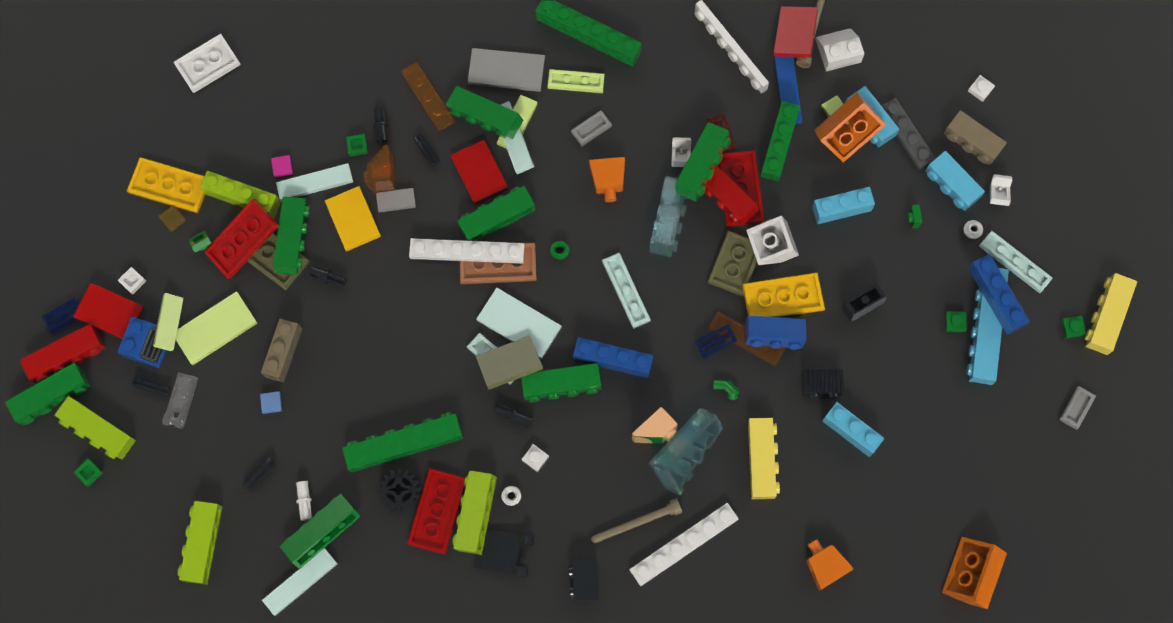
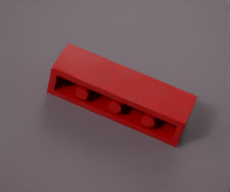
(730, 197)
(62, 353)

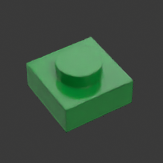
(357, 145)
(914, 216)
(200, 241)
(955, 321)
(1073, 327)
(88, 472)

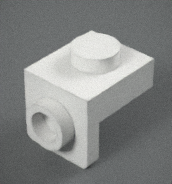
(680, 151)
(1000, 190)

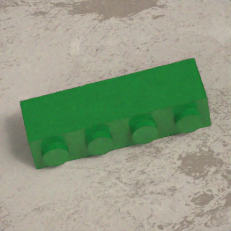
(484, 112)
(780, 141)
(702, 162)
(496, 214)
(290, 236)
(561, 381)
(47, 394)
(319, 531)

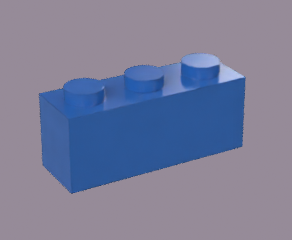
(775, 332)

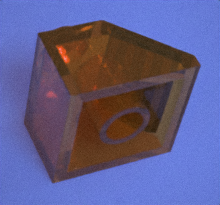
(380, 171)

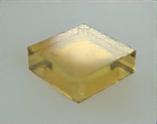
(172, 218)

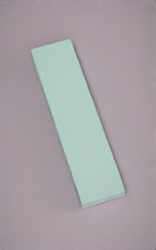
(517, 149)
(315, 182)
(1015, 262)
(626, 290)
(299, 582)

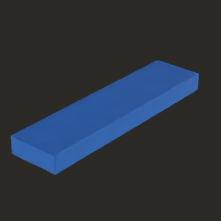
(787, 82)

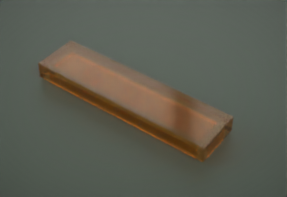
(427, 96)
(766, 353)

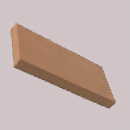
(495, 272)

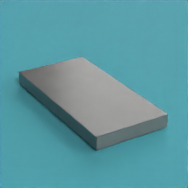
(506, 69)

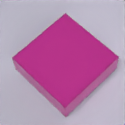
(282, 166)

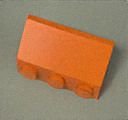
(849, 127)
(974, 572)

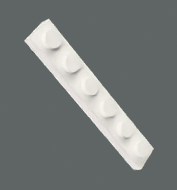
(734, 51)
(467, 251)
(683, 544)

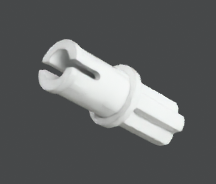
(304, 501)

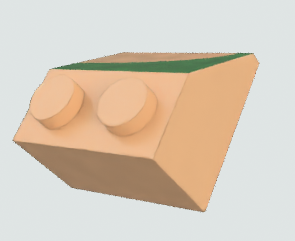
(656, 429)

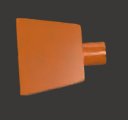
(608, 176)
(826, 564)

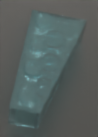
(667, 222)
(686, 449)

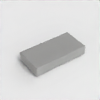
(591, 128)
(396, 200)
(1077, 407)

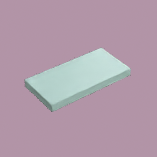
(517, 320)

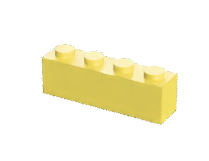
(1111, 313)
(762, 458)

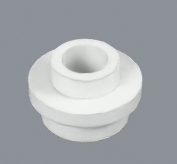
(969, 233)
(511, 489)

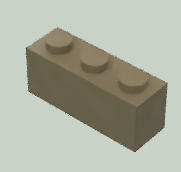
(974, 138)
(281, 350)

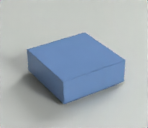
(271, 402)

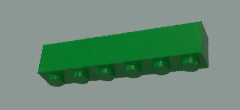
(589, 31)
(402, 442)

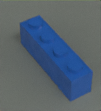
(998, 294)
(613, 357)

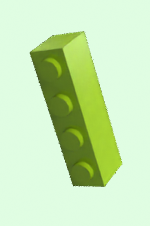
(238, 193)
(95, 428)
(475, 512)
(200, 542)

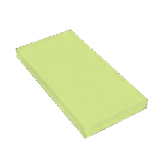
(215, 328)

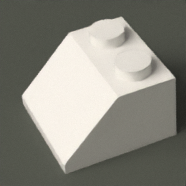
(840, 49)
(772, 241)

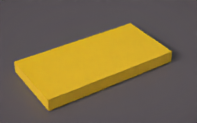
(167, 185)
(784, 296)

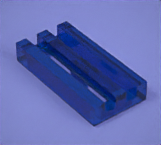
(52, 329)
(701, 348)

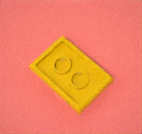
(352, 218)

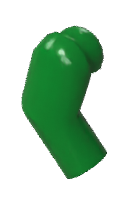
(728, 386)

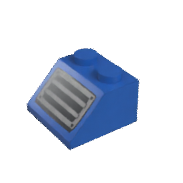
(139, 341)

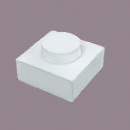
(981, 88)
(132, 280)
(535, 458)

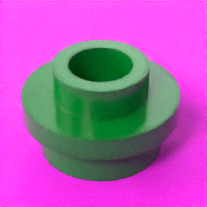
(559, 244)

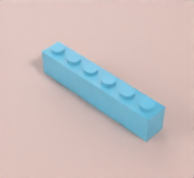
(986, 341)

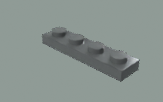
(909, 135)

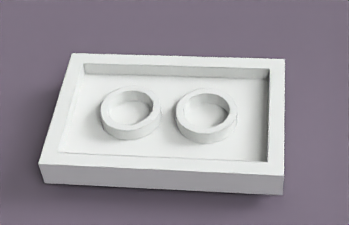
(207, 63)

